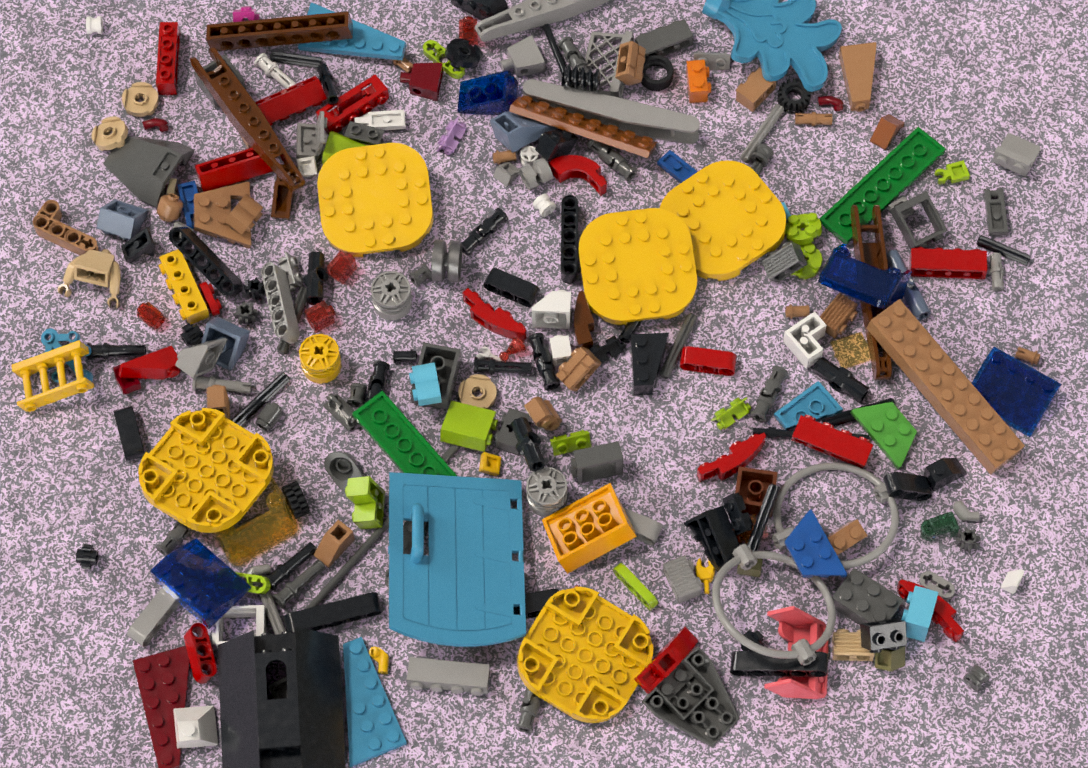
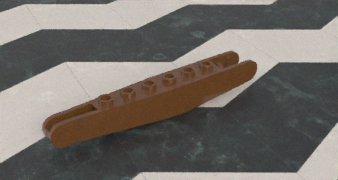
(247, 118)
(874, 255)

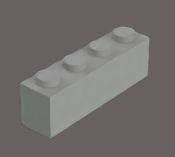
(448, 675)

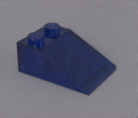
(488, 94)

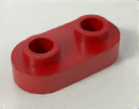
(213, 304)

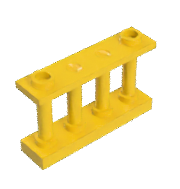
(41, 363)

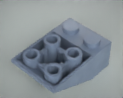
(516, 130)

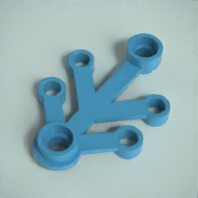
(54, 343)

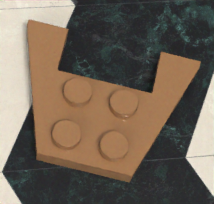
(213, 208)

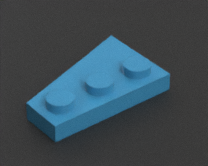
(814, 402)

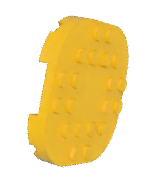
(375, 199)
(728, 217)
(637, 265)
(206, 471)
(584, 655)

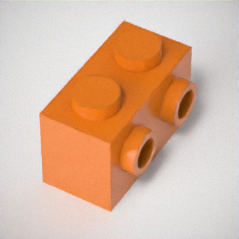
(697, 81)

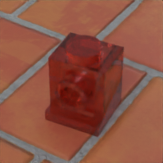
(467, 30)

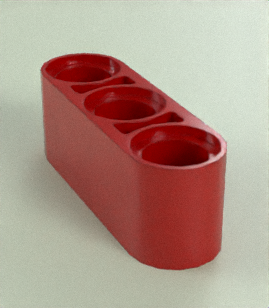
(708, 361)
(197, 661)

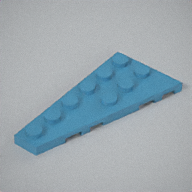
(365, 41)
(369, 713)

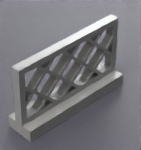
(616, 86)

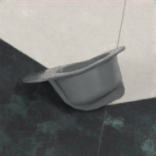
(341, 467)

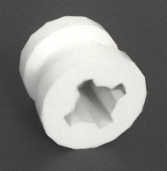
(94, 24)
(528, 152)
(544, 205)

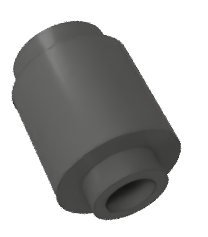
(269, 416)

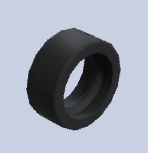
(657, 85)

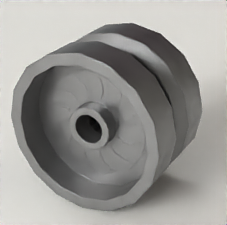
(444, 260)

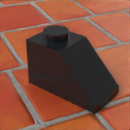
(944, 472)

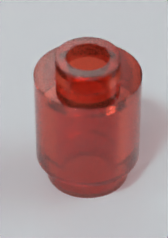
(150, 315)

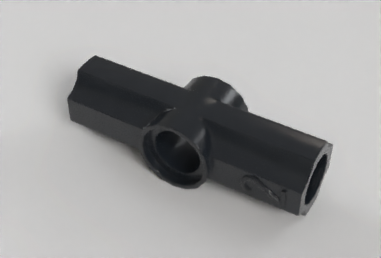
(315, 278)
(841, 379)
(528, 444)

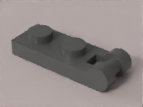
(995, 212)

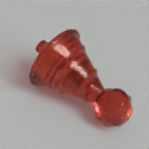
(515, 347)

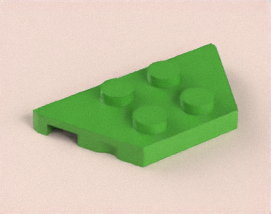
(887, 429)

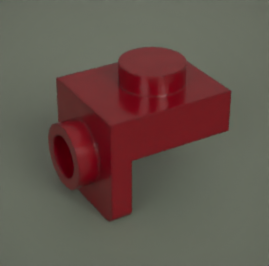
(126, 385)

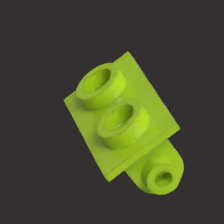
(737, 408)
(576, 441)

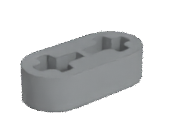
(937, 582)

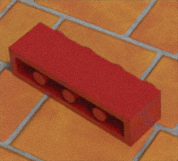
(292, 100)
(230, 169)
(948, 263)
(832, 441)

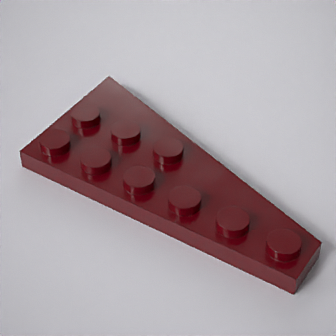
(163, 687)

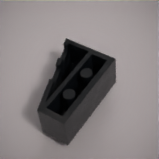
(481, 8)
(646, 360)
(715, 535)

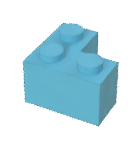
(919, 613)

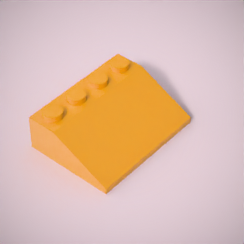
(588, 528)

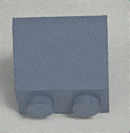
(121, 219)
(236, 340)

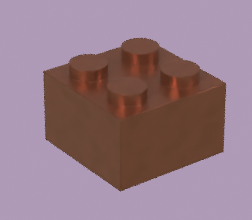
(753, 487)

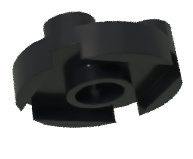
(468, 58)

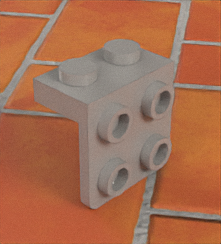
(311, 138)
(1016, 154)

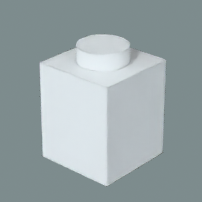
(560, 349)

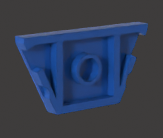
(812, 550)

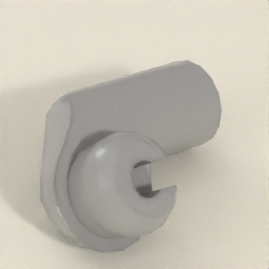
(963, 513)
(259, 570)

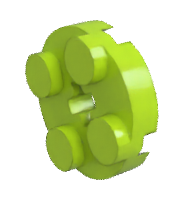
(797, 222)
(814, 262)

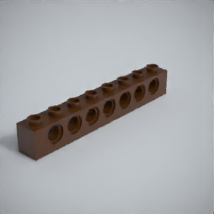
(280, 31)

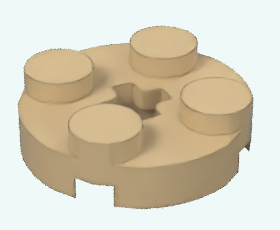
(143, 108)
(101, 136)
(475, 383)

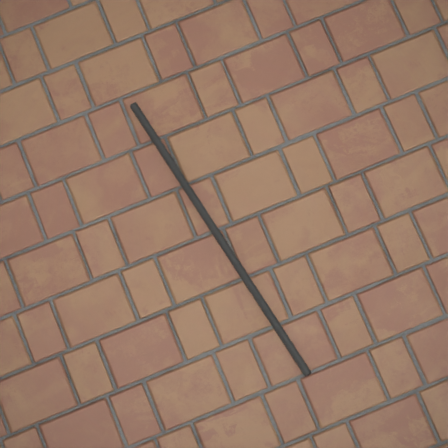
(364, 548)

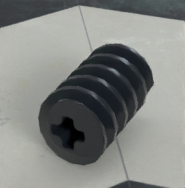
(581, 77)

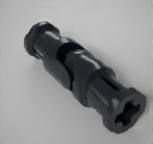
(484, 231)
(543, 361)
(377, 381)

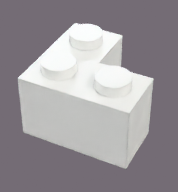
(803, 339)

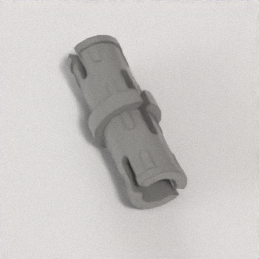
(996, 272)

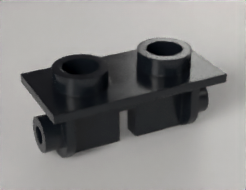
(612, 346)
(733, 505)

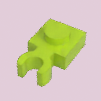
(955, 172)

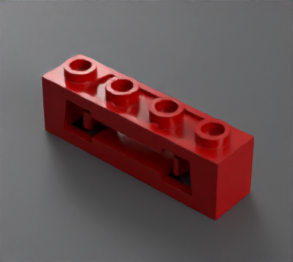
(168, 58)
(354, 104)

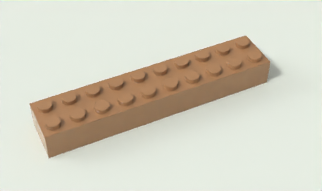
(945, 386)

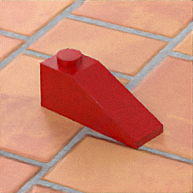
(152, 365)

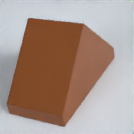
(886, 131)

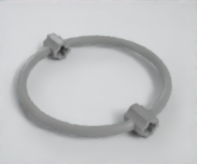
(880, 494)
(802, 649)

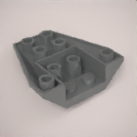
(147, 165)
(694, 699)

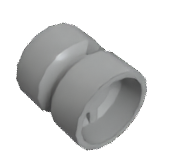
(536, 173)

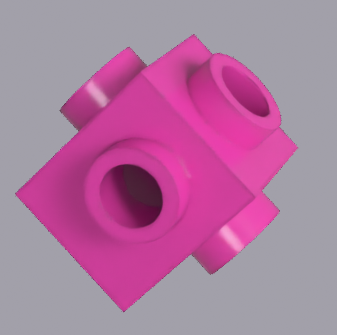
(245, 12)

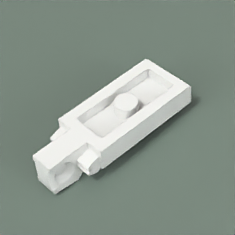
(384, 119)

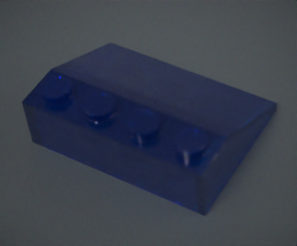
(1015, 390)
(200, 582)

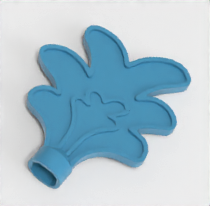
(778, 36)

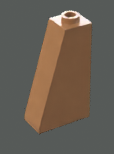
(858, 69)

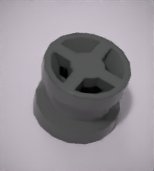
(762, 154)
(976, 678)

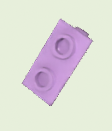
(454, 129)

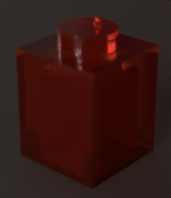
(342, 267)
(320, 316)

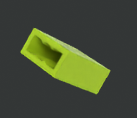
(468, 426)

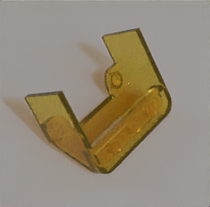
(260, 533)

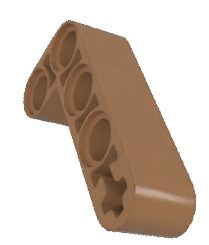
(68, 234)

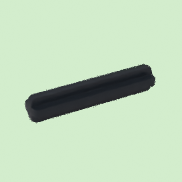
(295, 59)
(1005, 250)

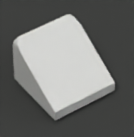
(1012, 580)

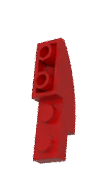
(496, 321)
(739, 456)
(942, 614)
(666, 660)

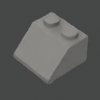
(200, 358)

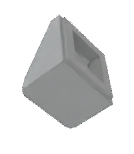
(506, 173)

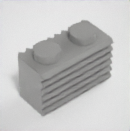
(682, 579)

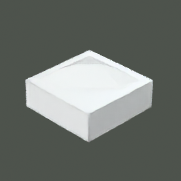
(307, 166)

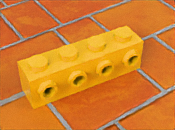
(184, 287)

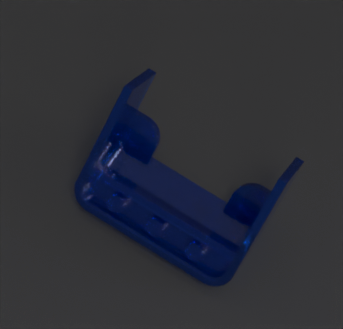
(862, 280)

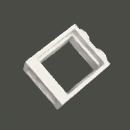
(241, 612)

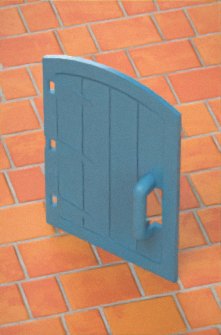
(468, 579)

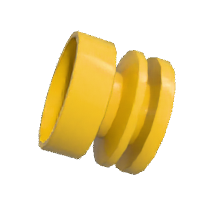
(320, 358)

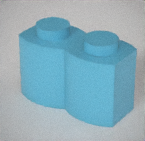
(426, 384)

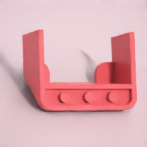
(794, 626)

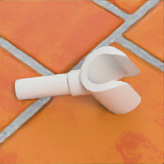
(487, 354)

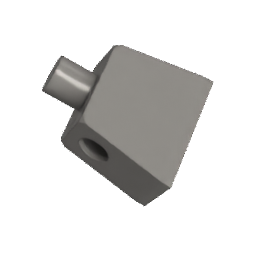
(524, 58)

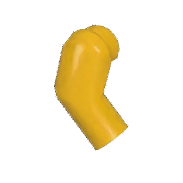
(381, 657)

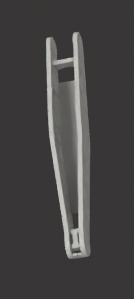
(532, 15)
(623, 113)

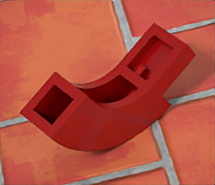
(579, 167)

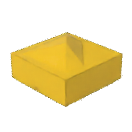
(490, 464)

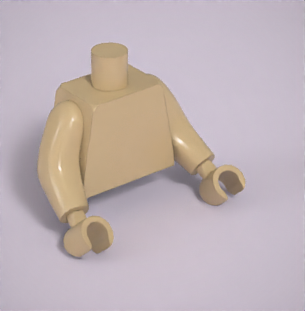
(94, 268)

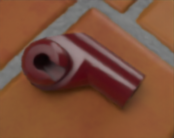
(831, 100)
(156, 122)

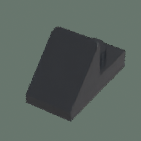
(138, 245)

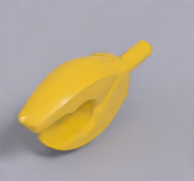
(705, 574)

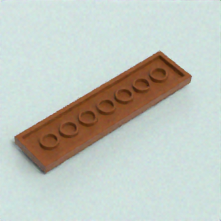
(577, 124)

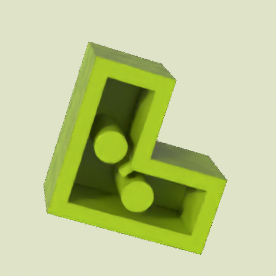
(368, 501)

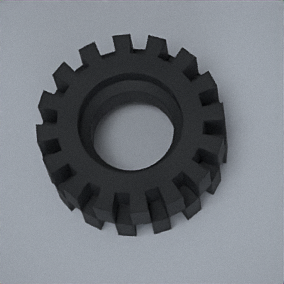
(792, 105)
(296, 499)

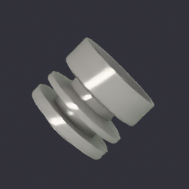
(391, 295)
(546, 501)

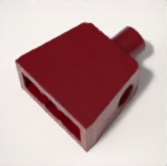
(424, 80)

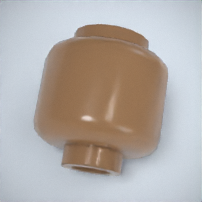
(169, 207)

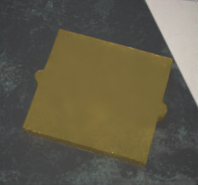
(851, 350)

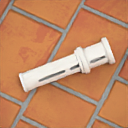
(272, 70)

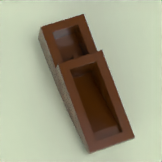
(282, 199)
(583, 322)

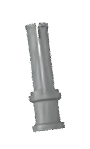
(202, 383)

